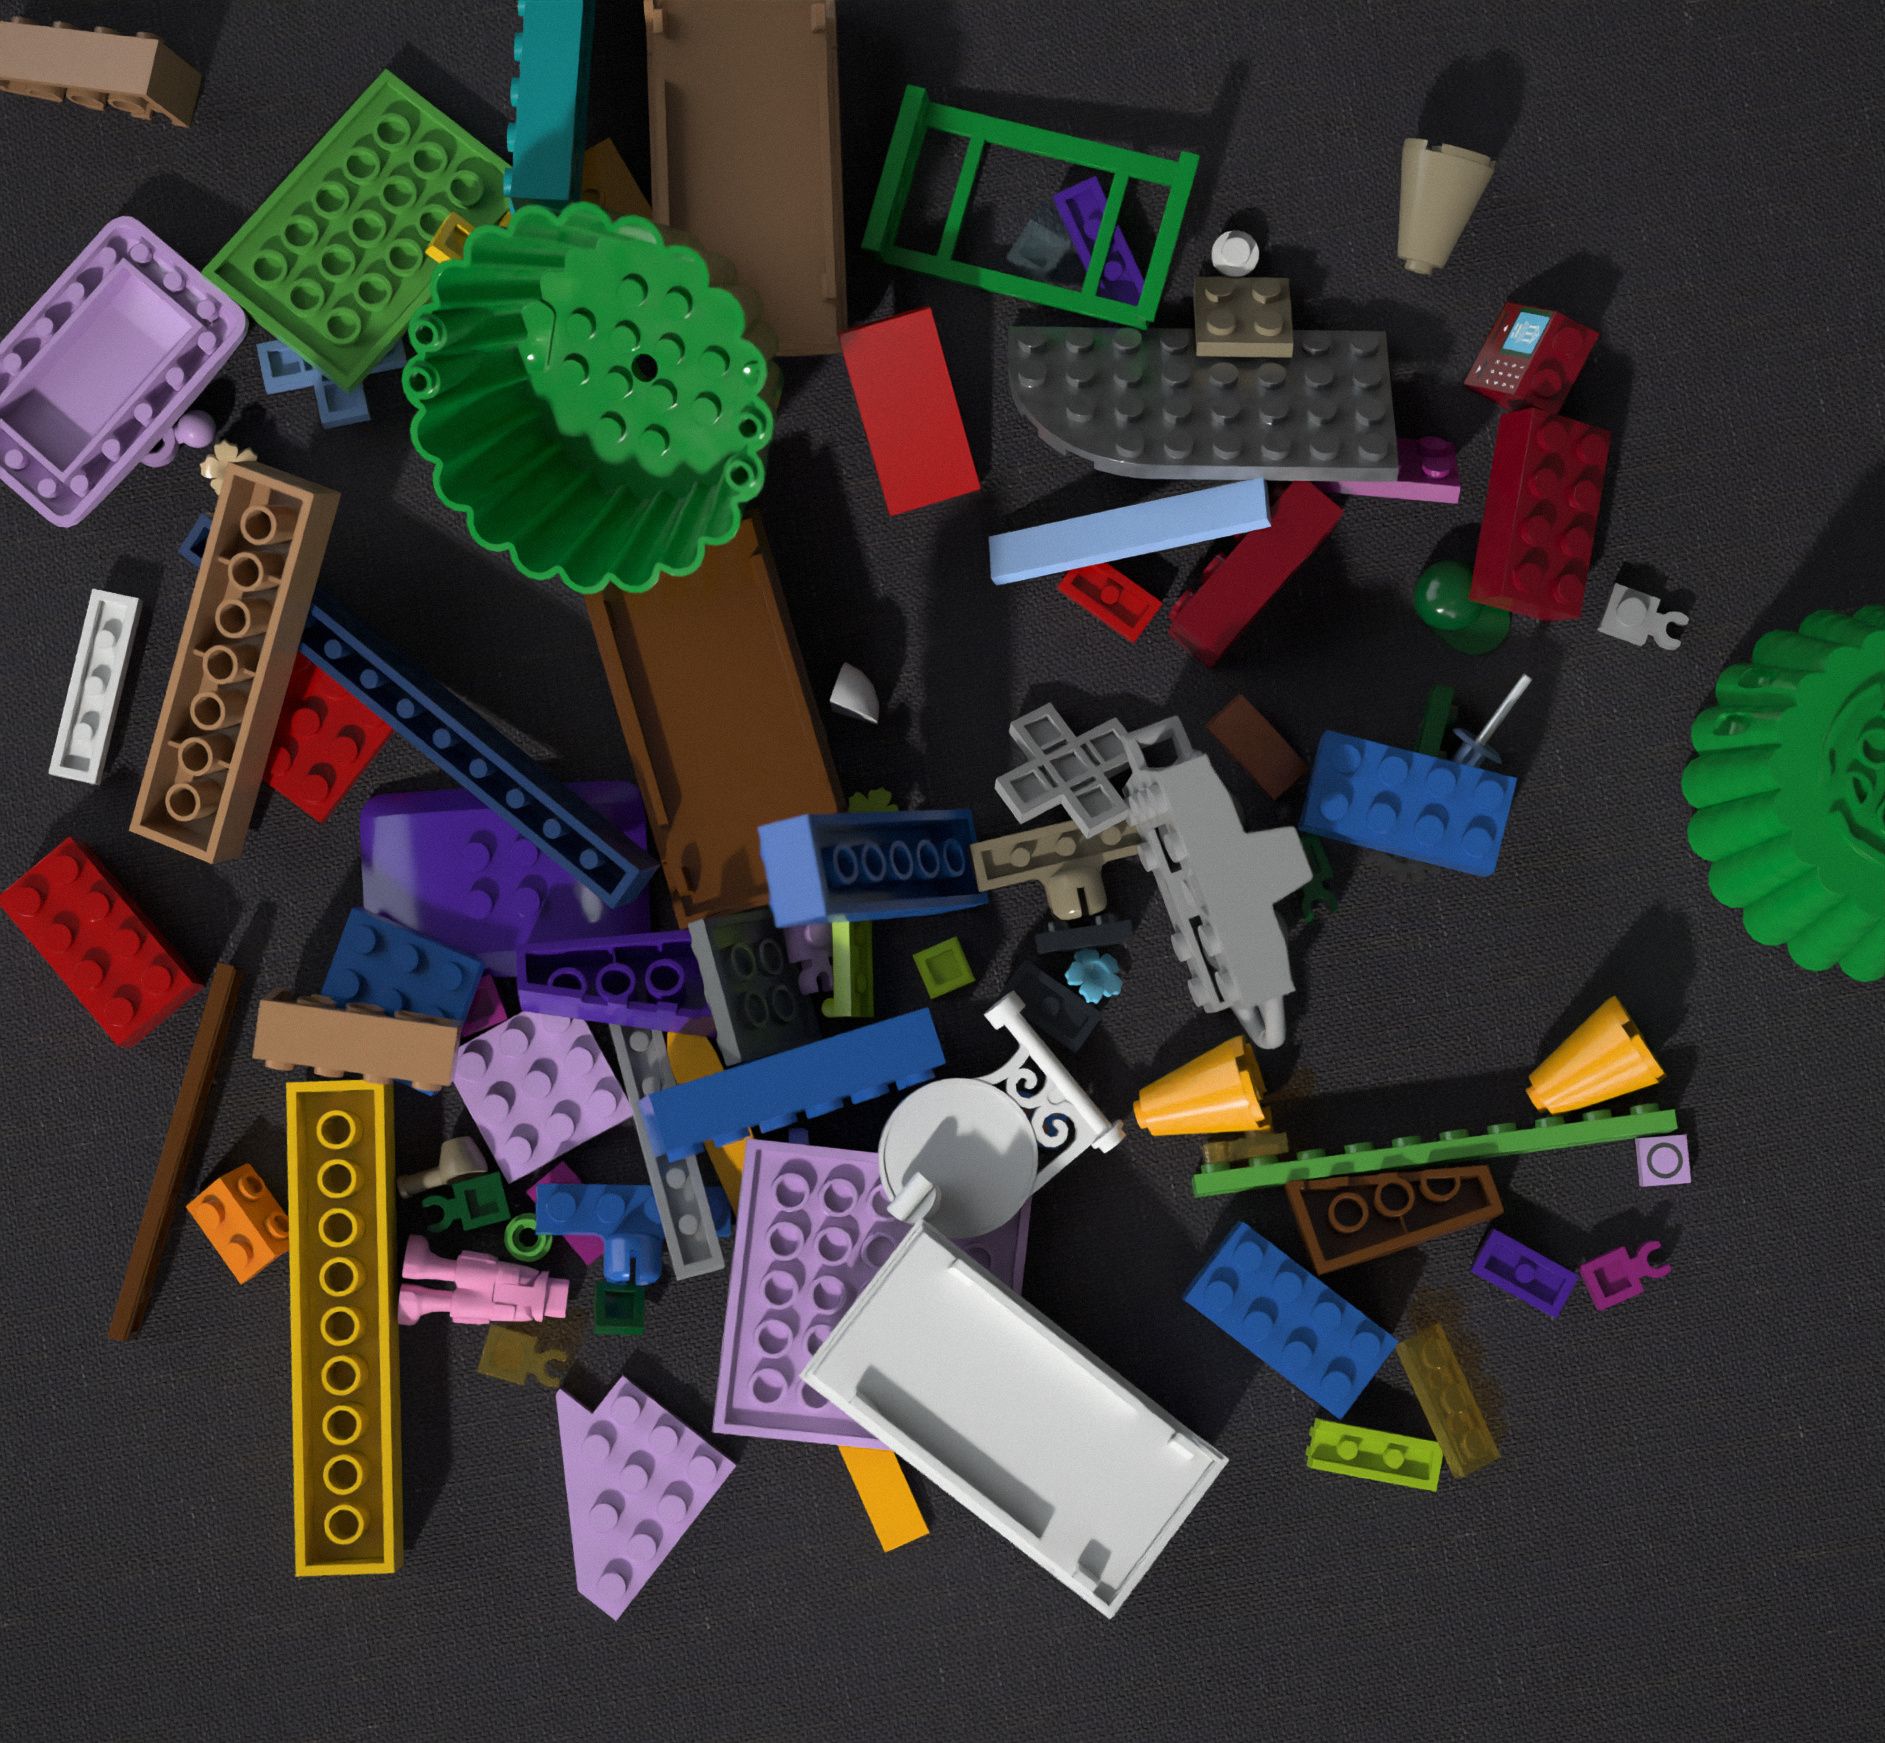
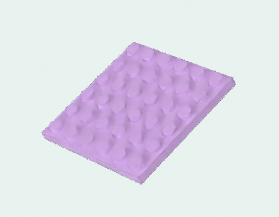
(802, 1255)

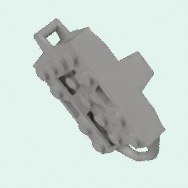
(1216, 881)

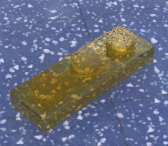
(1447, 1400)

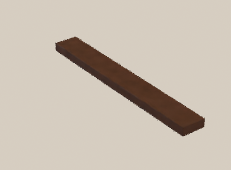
(176, 1153)

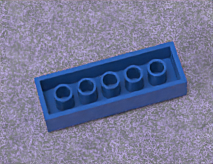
(869, 865)
(793, 1081)

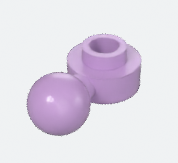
(194, 429)

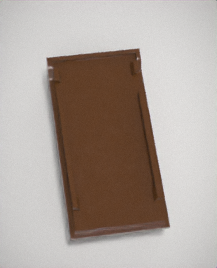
(716, 719)

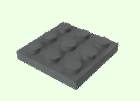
(752, 986)

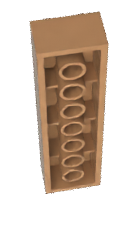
(234, 661)

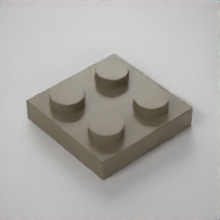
(1243, 317)

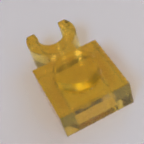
(1255, 1144)
(513, 1356)

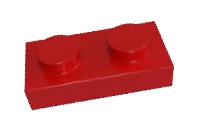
(1111, 598)

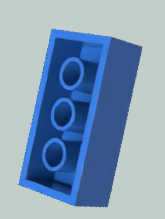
(1407, 804)
(1289, 1319)

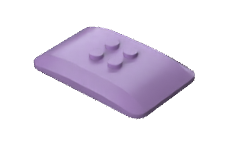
(107, 368)

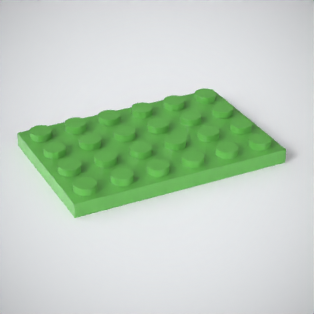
(344, 238)

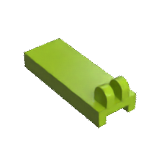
(851, 971)
(1374, 1454)

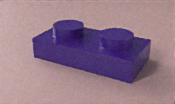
(1523, 1273)

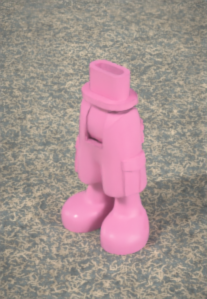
(484, 1289)

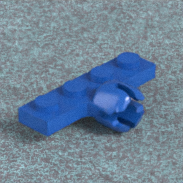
(623, 1219)

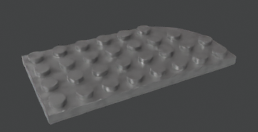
(1160, 412)

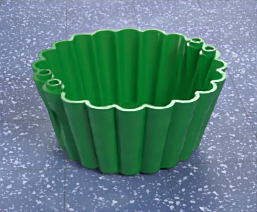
(551, 422)
(1798, 791)

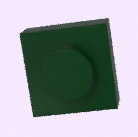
(618, 1308)

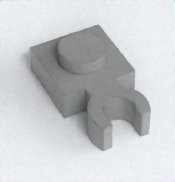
(1633, 617)

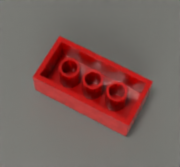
(100, 942)

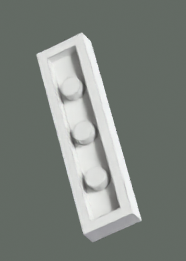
(96, 687)

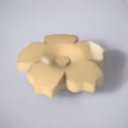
(216, 466)

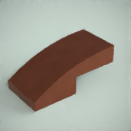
(1256, 747)

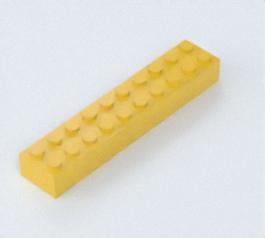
(344, 1328)

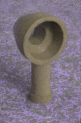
(458, 1162)

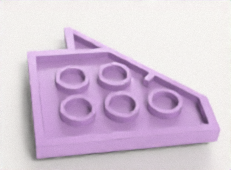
(631, 1488)

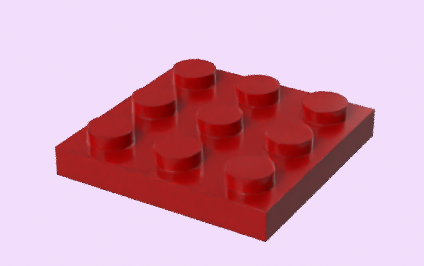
(321, 741)

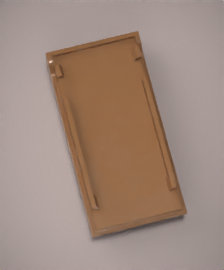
(755, 151)

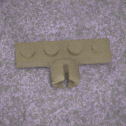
(1059, 859)

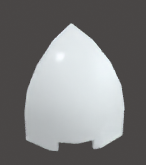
(855, 695)

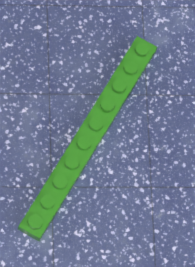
(1452, 1148)

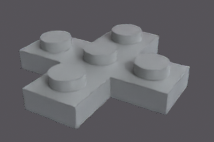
(1066, 771)

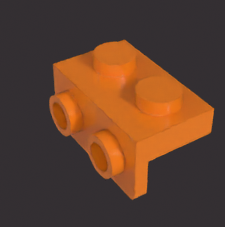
(242, 1222)

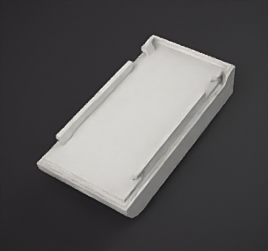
(1014, 1418)

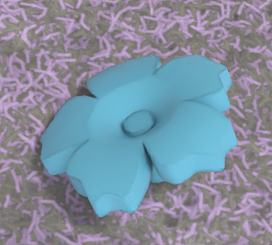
(1094, 974)

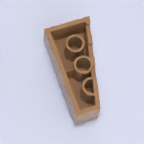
(97, 69)
(356, 1040)

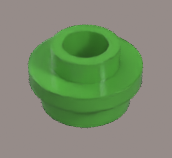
(515, 1245)

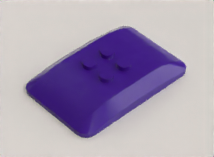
(480, 884)

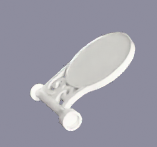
(980, 1140)

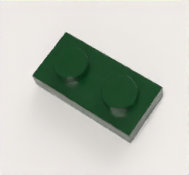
(1437, 716)

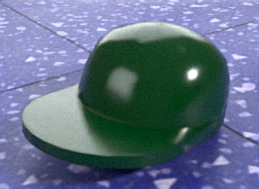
(1445, 608)

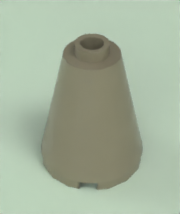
(1437, 200)

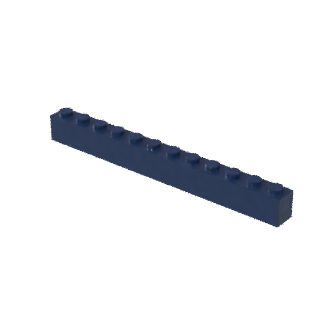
(465, 745)

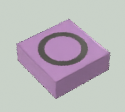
(1663, 1160)

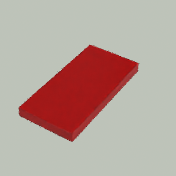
(909, 410)

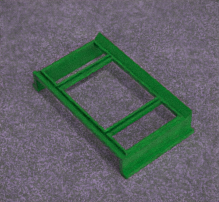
(899, 169)

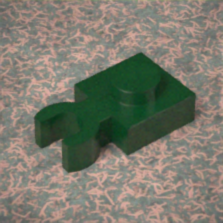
(1320, 872)
(476, 1203)

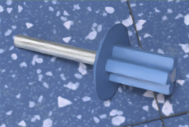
(1474, 748)

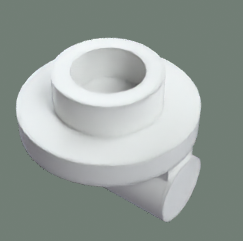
(916, 1200)

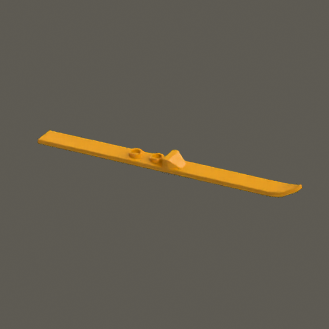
(874, 1471)

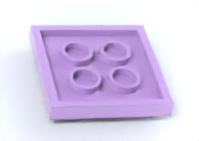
(538, 1089)

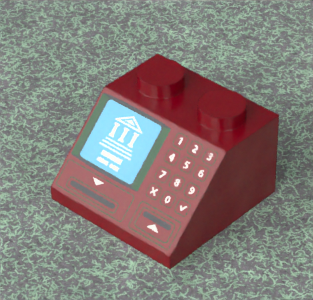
(1530, 359)

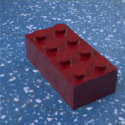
(1540, 515)
(1255, 571)

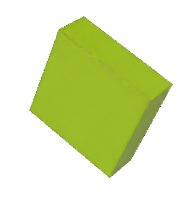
(943, 968)

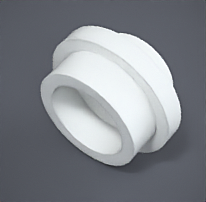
(1235, 254)

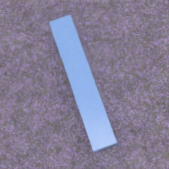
(1130, 531)

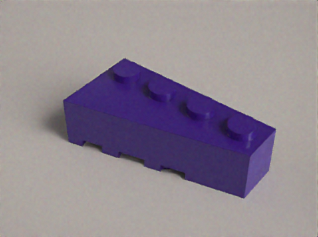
(617, 980)

